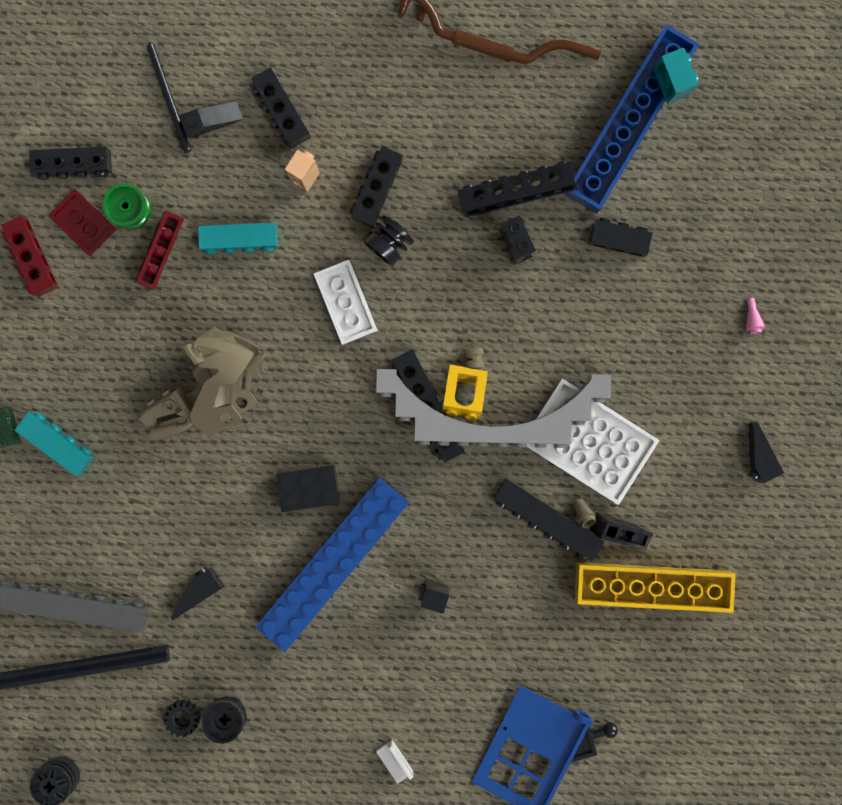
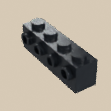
(70, 162)

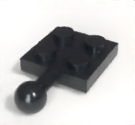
(587, 747)

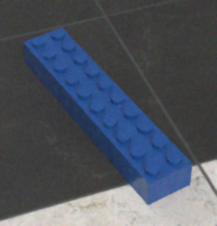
(626, 125)
(332, 564)

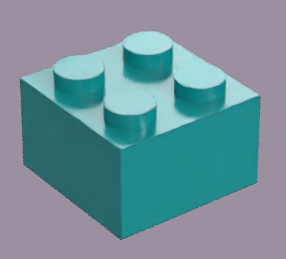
(676, 75)

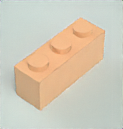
(302, 170)

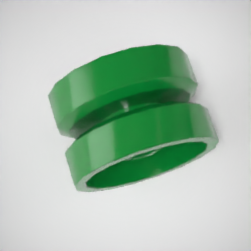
(138, 206)

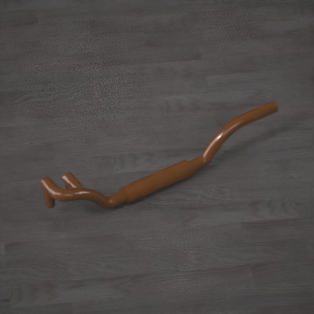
(490, 47)

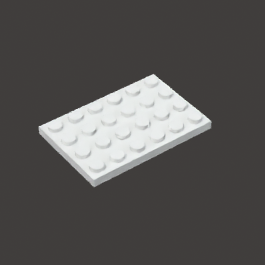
(603, 451)

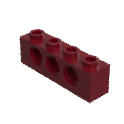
(11, 232)
(159, 250)

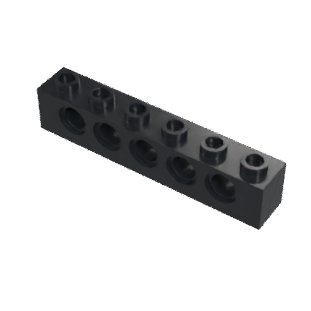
(525, 194)
(410, 359)

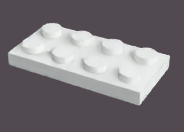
(345, 302)

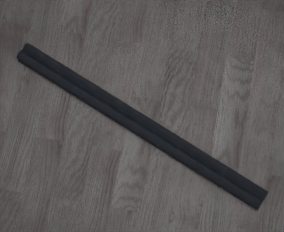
(84, 667)

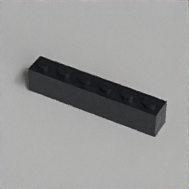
(548, 519)

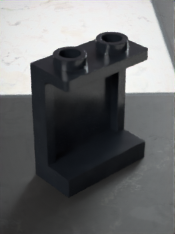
(517, 240)

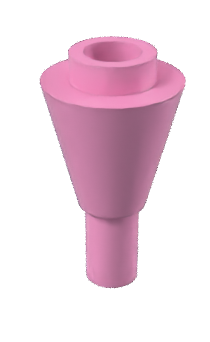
(754, 321)

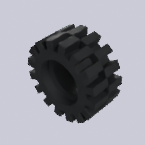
(175, 727)

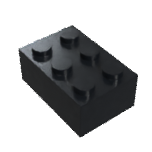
(308, 488)

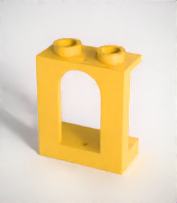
(468, 376)

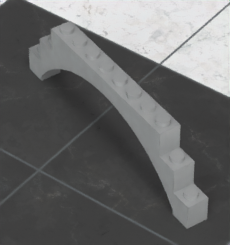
(549, 429)

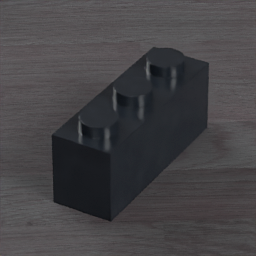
(620, 237)
(433, 596)

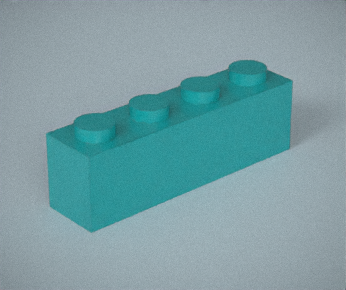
(238, 237)
(54, 443)

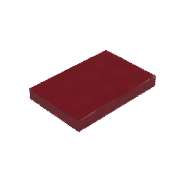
(82, 222)

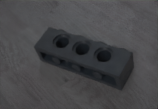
(268, 81)
(393, 162)

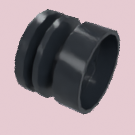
(388, 240)
(215, 726)
(62, 774)

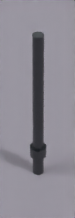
(180, 132)

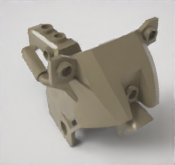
(219, 377)

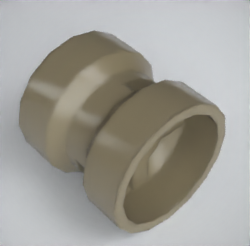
(474, 358)

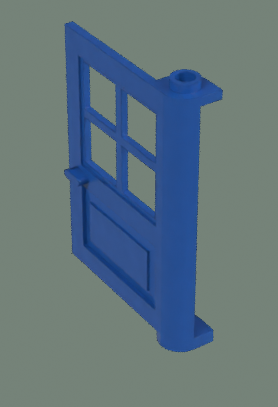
(540, 728)

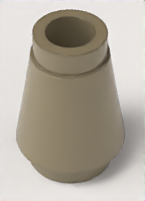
(584, 514)

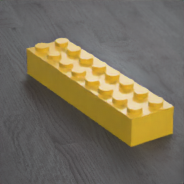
(654, 587)

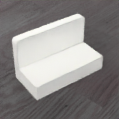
(395, 761)

